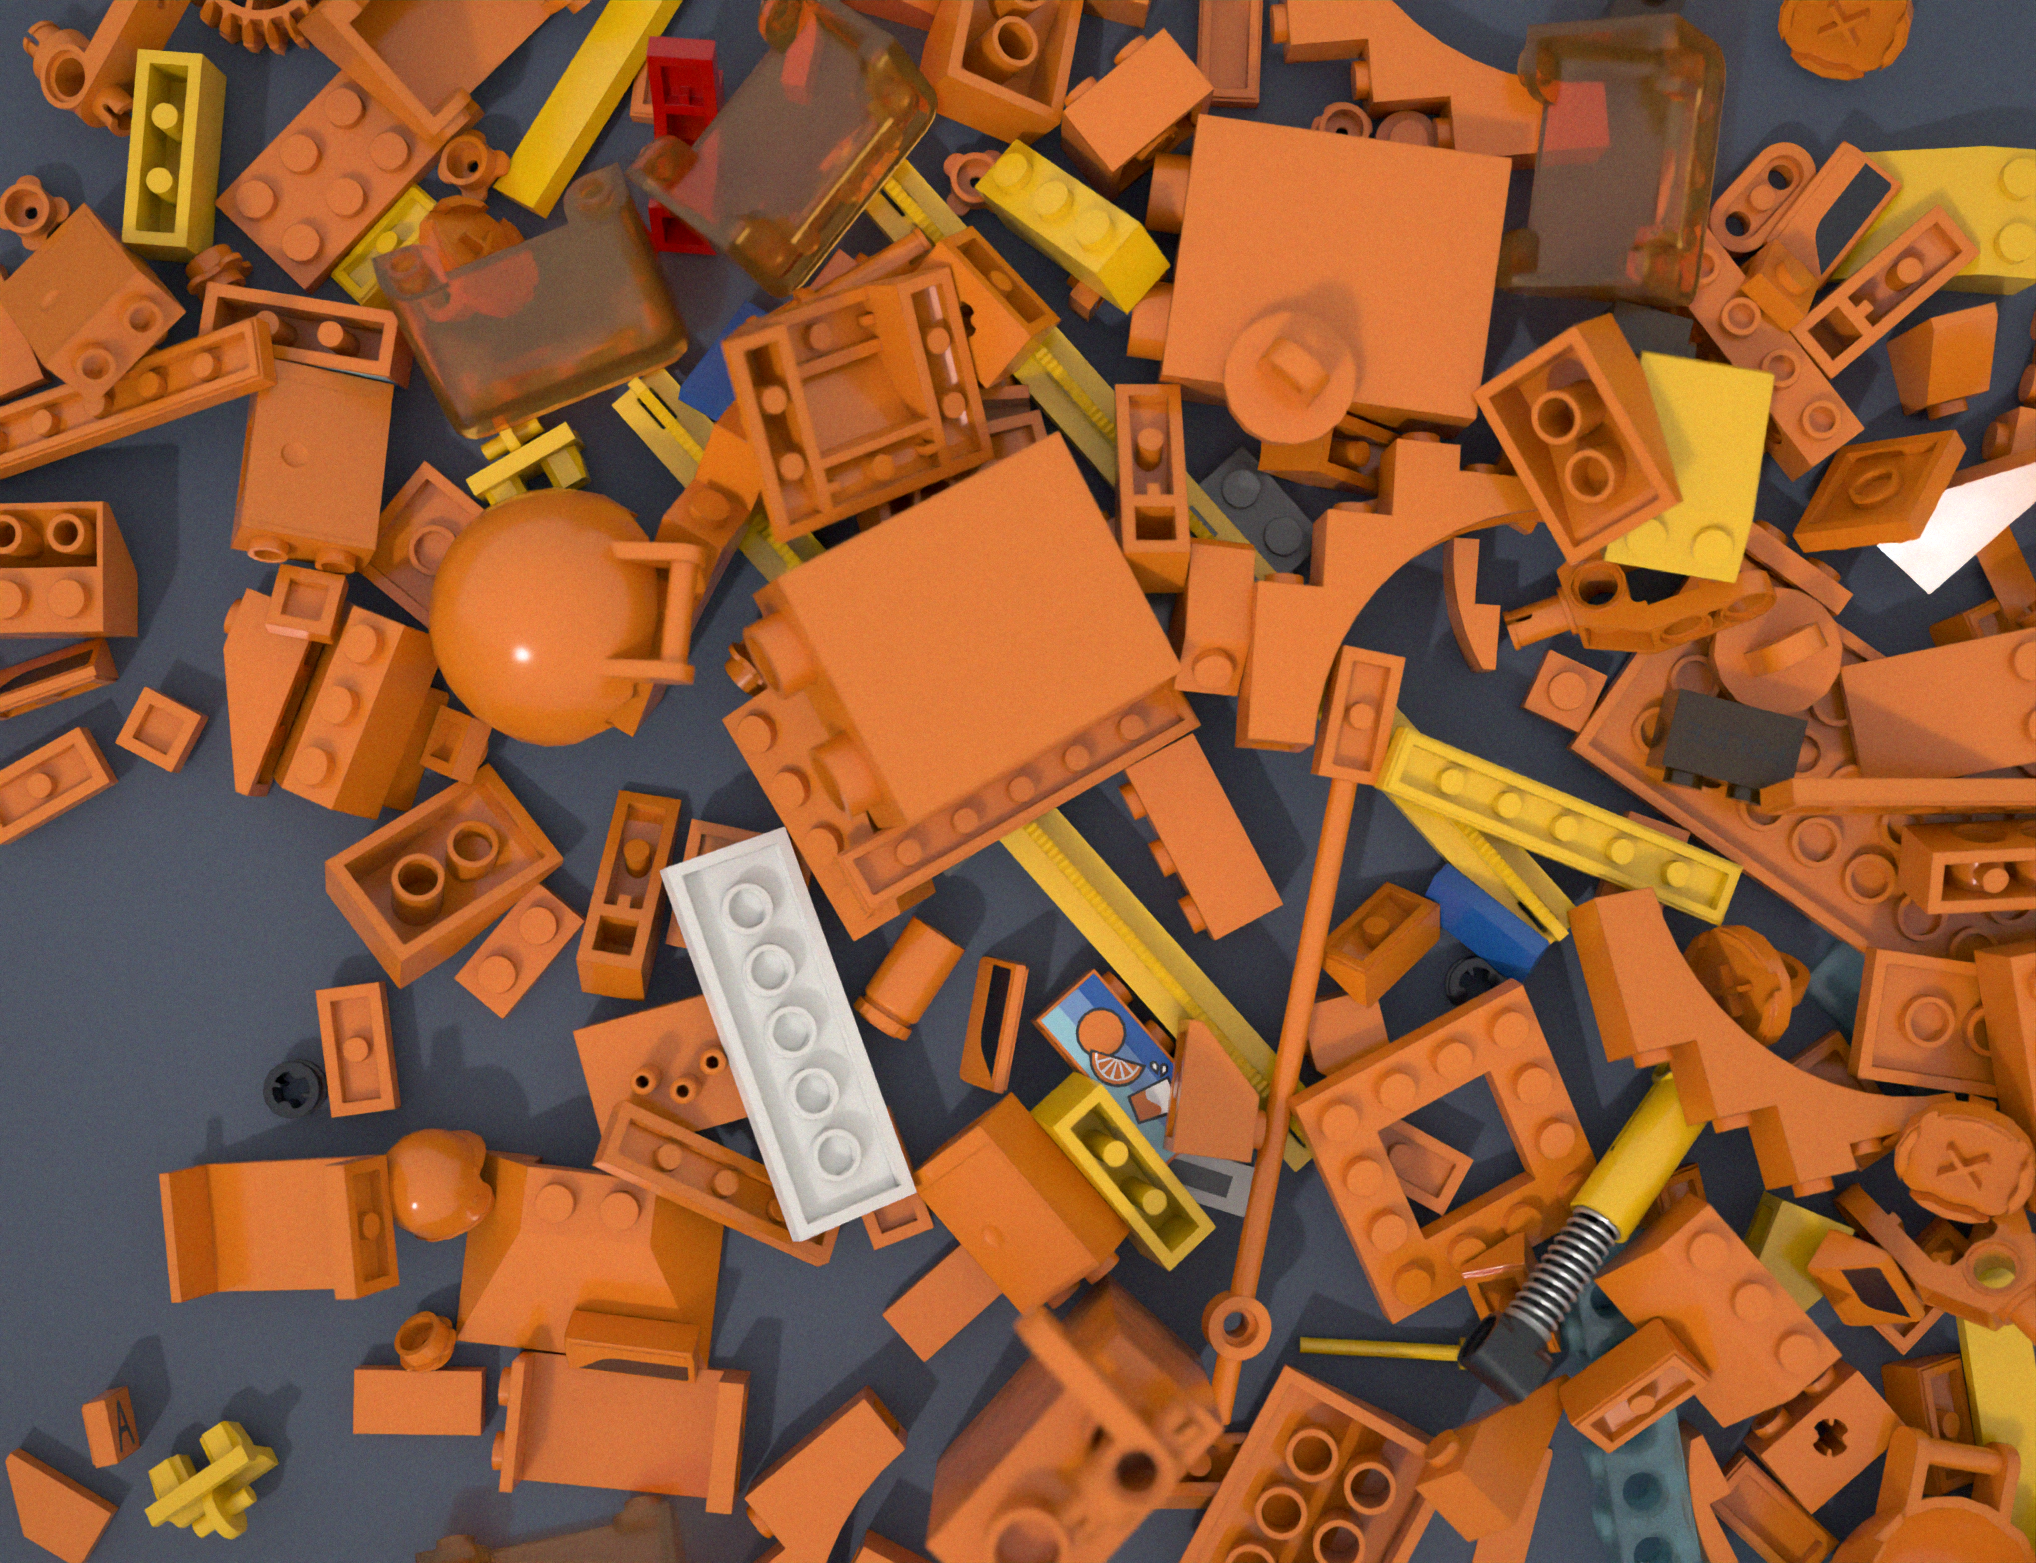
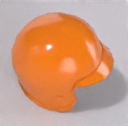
(438, 1183)

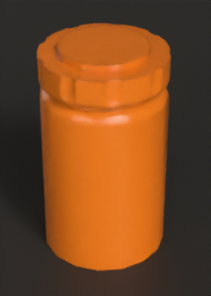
(908, 979)

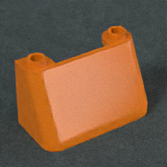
(425, 53)

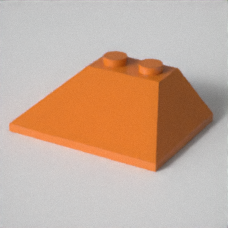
(857, 398)
(582, 1244)

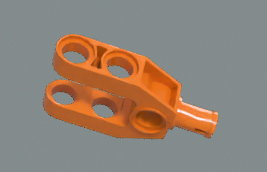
(1631, 624)
(1957, 1287)

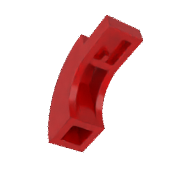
(685, 100)

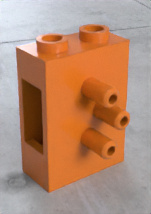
(89, 304)
(313, 469)
(662, 1062)
(1021, 1207)

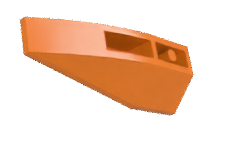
(65, 572)

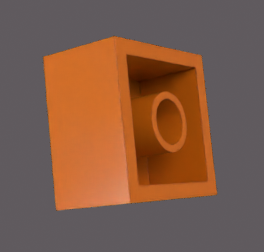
(1133, 112)

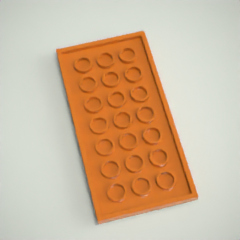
(1824, 866)

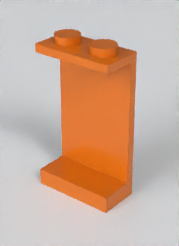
(280, 1226)
(622, 1430)

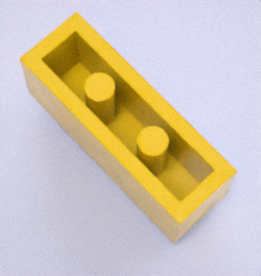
(173, 155)
(1073, 226)
(1124, 1169)

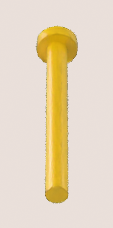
(1381, 1349)

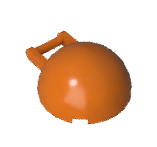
(554, 613)
(1941, 1527)

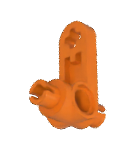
(99, 74)
(1102, 1491)

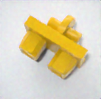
(553, 453)
(217, 1493)

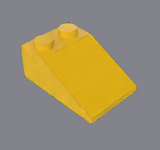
(1986, 195)
(1715, 439)

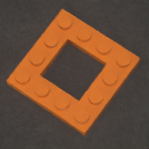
(1340, 1125)

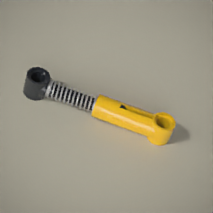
(1511, 1346)

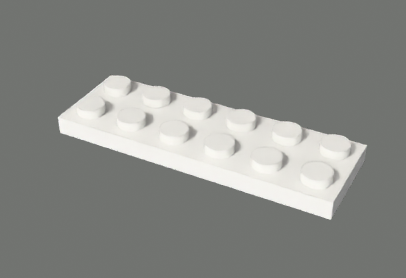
(788, 1033)

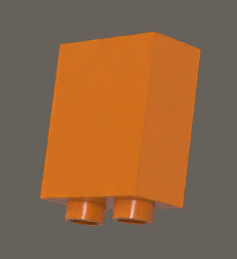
(1335, 226)
(960, 637)
(1019, 1453)

